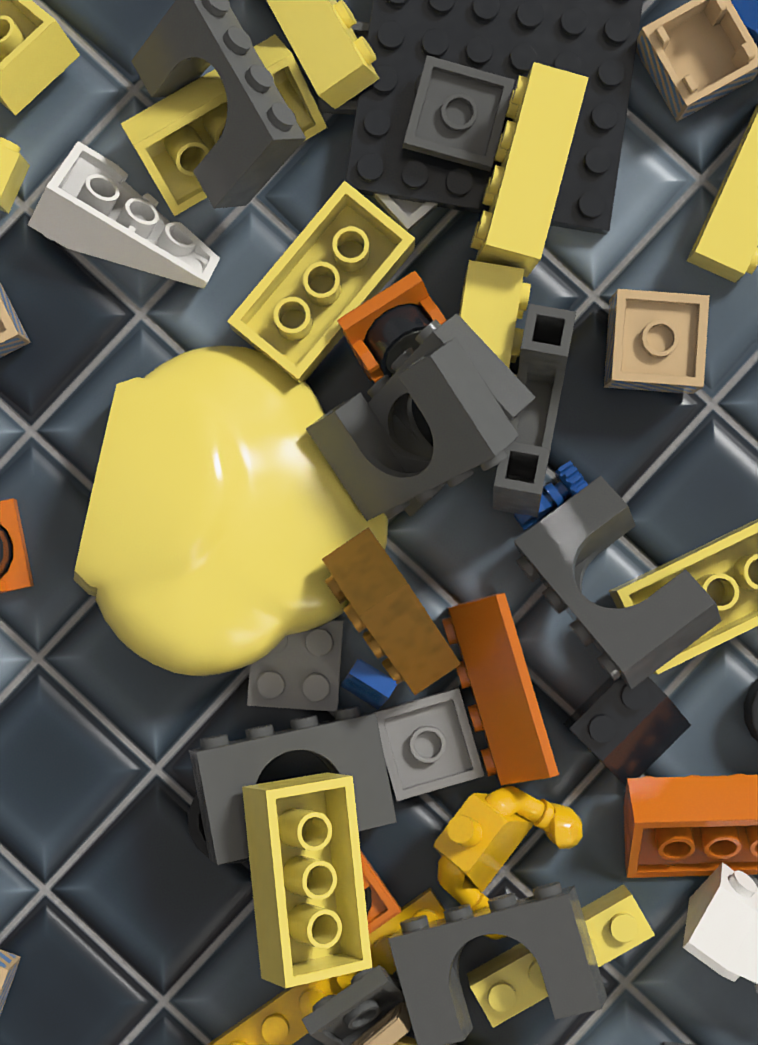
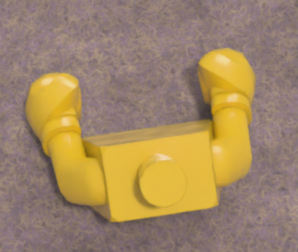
(488, 833)

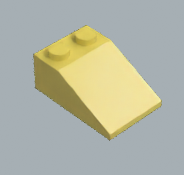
(31, 52)

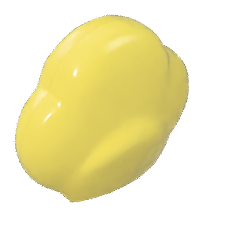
(214, 513)

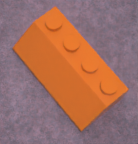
(501, 690)
(690, 825)

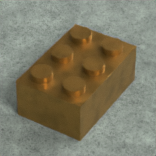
(390, 612)

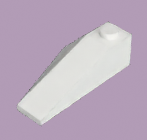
(101, 215)
(724, 924)

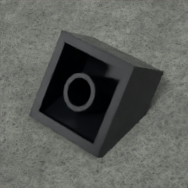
(627, 726)

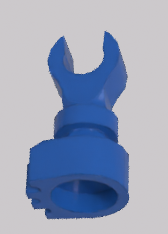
(568, 485)

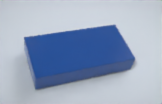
(369, 684)

